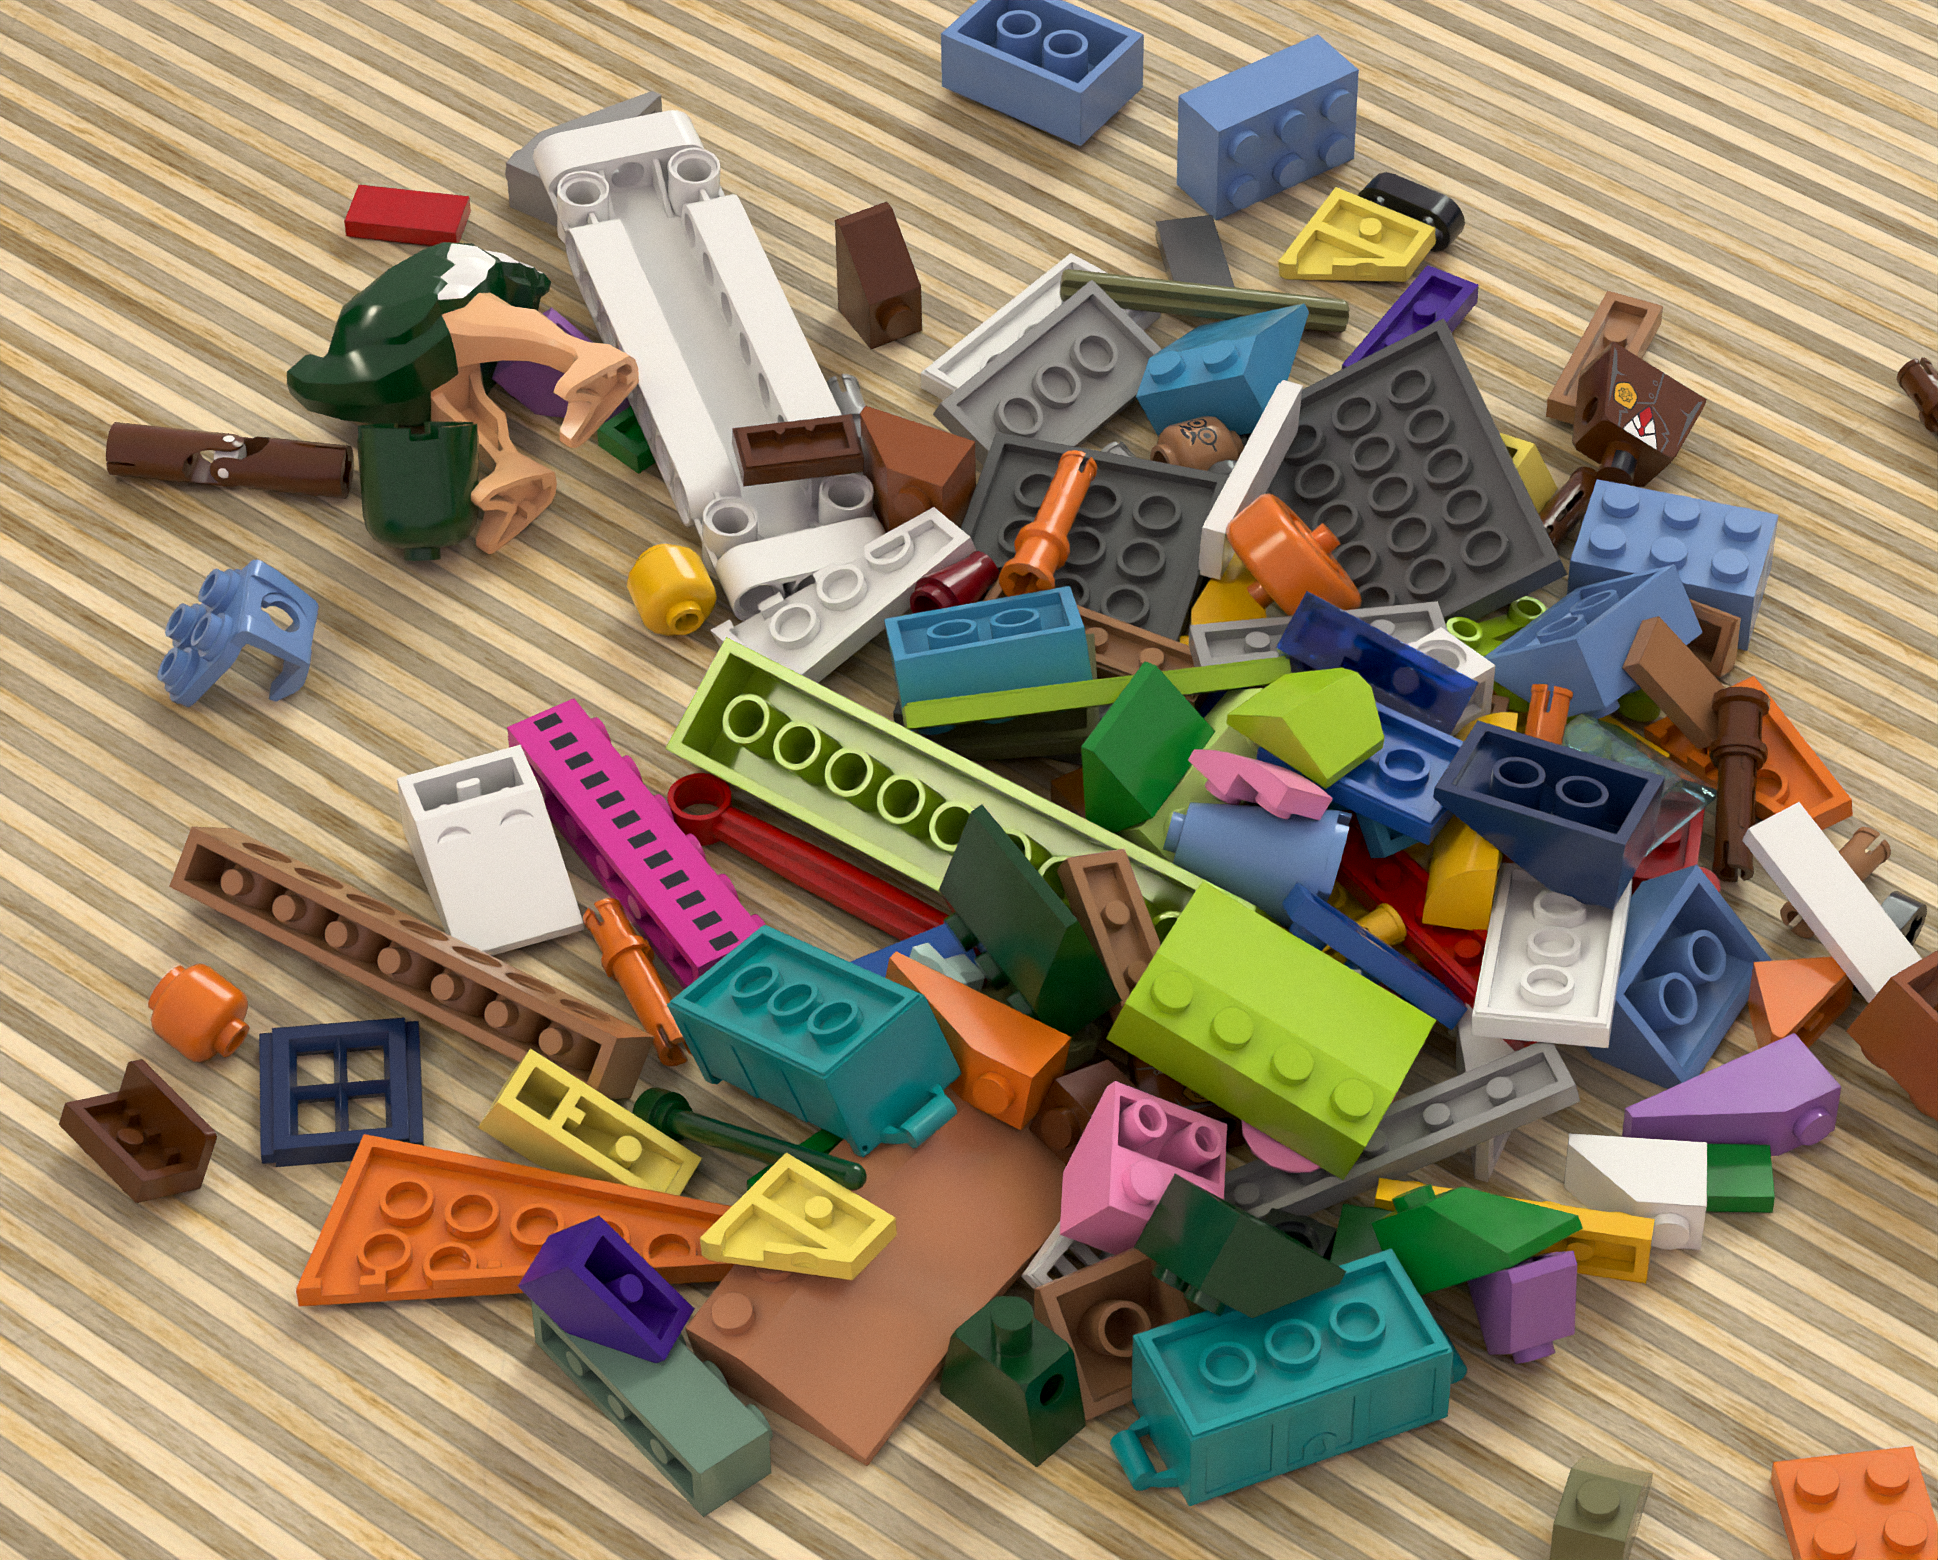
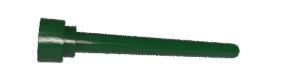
(674, 1117)

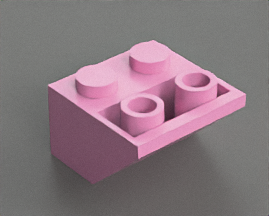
(1128, 1162)

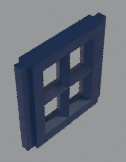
(281, 1094)

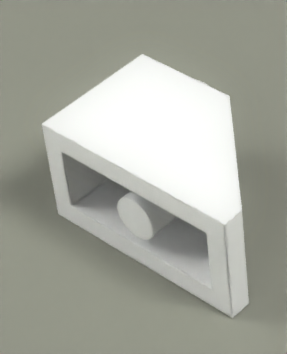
(1644, 1180)

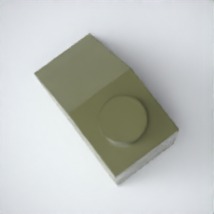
(1599, 1511)

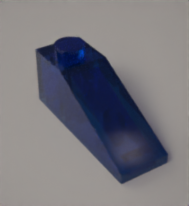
(1399, 675)

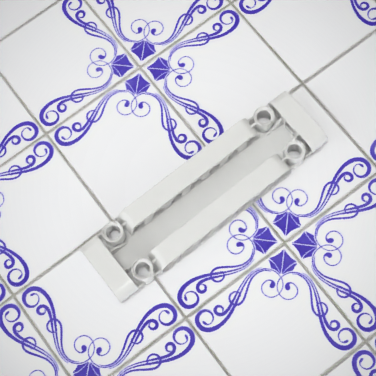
(715, 346)

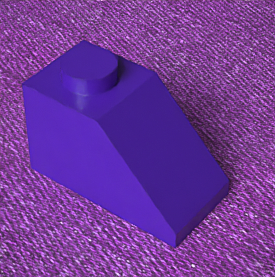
(606, 1292)

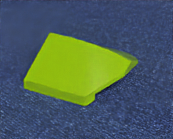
(1314, 722)

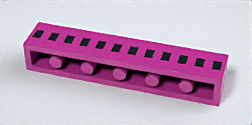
(632, 842)

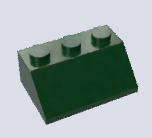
(1022, 931)

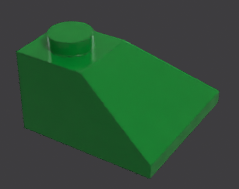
(1466, 1234)

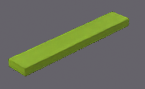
(1086, 694)

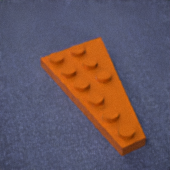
(471, 1225)

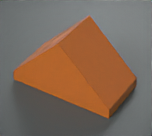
(1797, 998)

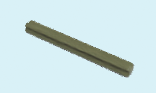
(1204, 299)

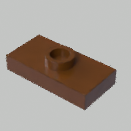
(797, 450)

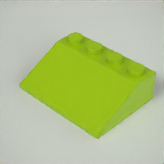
(1272, 1030)

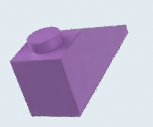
(1762, 1098)

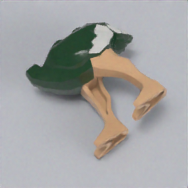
(426, 350)

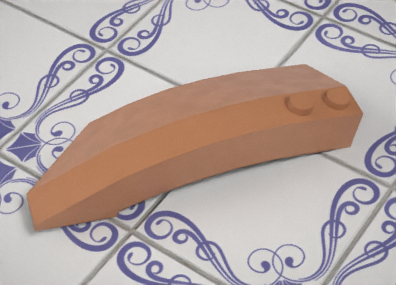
(864, 1349)

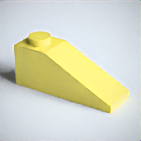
(582, 1132)

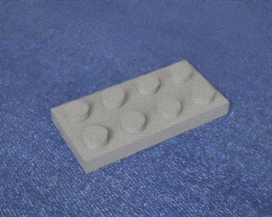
(1055, 379)

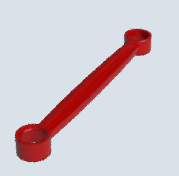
(799, 860)

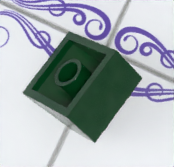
(1229, 1255)

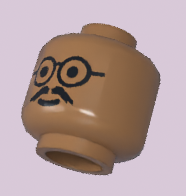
(1197, 444)

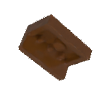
(143, 1135)

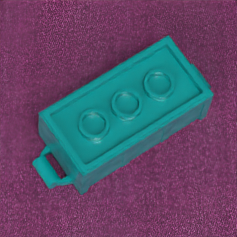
(820, 1041)
(1287, 1388)

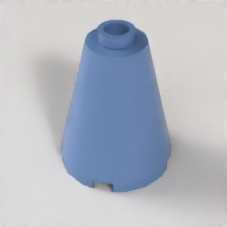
(1258, 852)

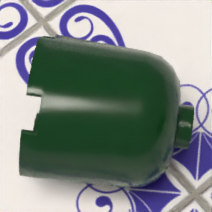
(419, 485)

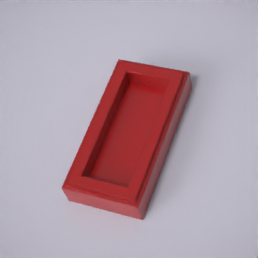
(406, 215)

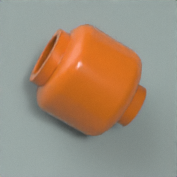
(199, 1012)

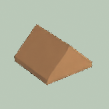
(1099, 1314)

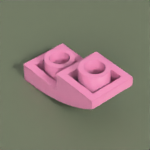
(1259, 782)

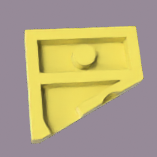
(1357, 242)
(800, 1225)

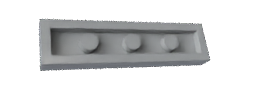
(1259, 637)

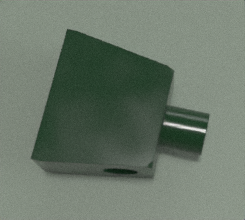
(1015, 1378)

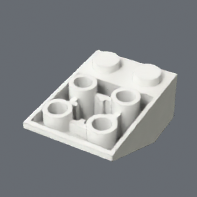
(489, 852)

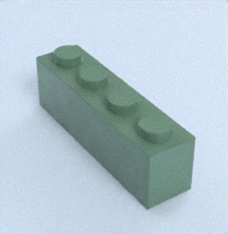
(671, 1412)

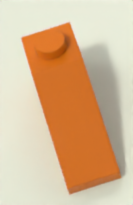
(1002, 1053)

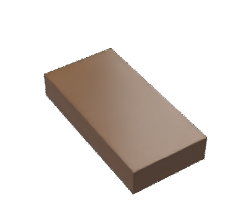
(1674, 680)

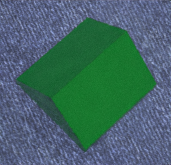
(1139, 751)

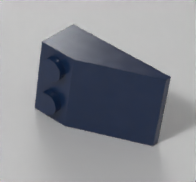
(1554, 810)

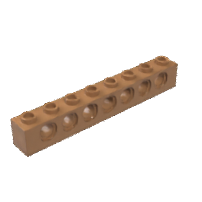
(408, 959)

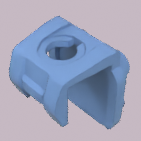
(230, 616)

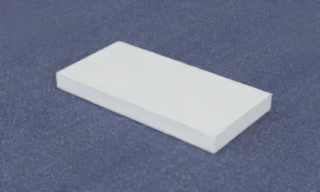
(1007, 327)
(1549, 965)

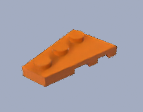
(1787, 777)

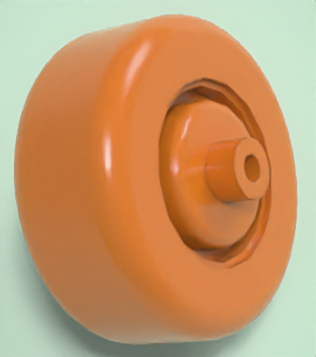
(1288, 557)

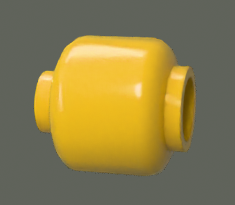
(671, 587)

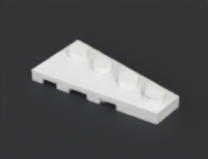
(849, 601)

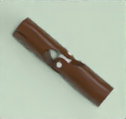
(238, 460)

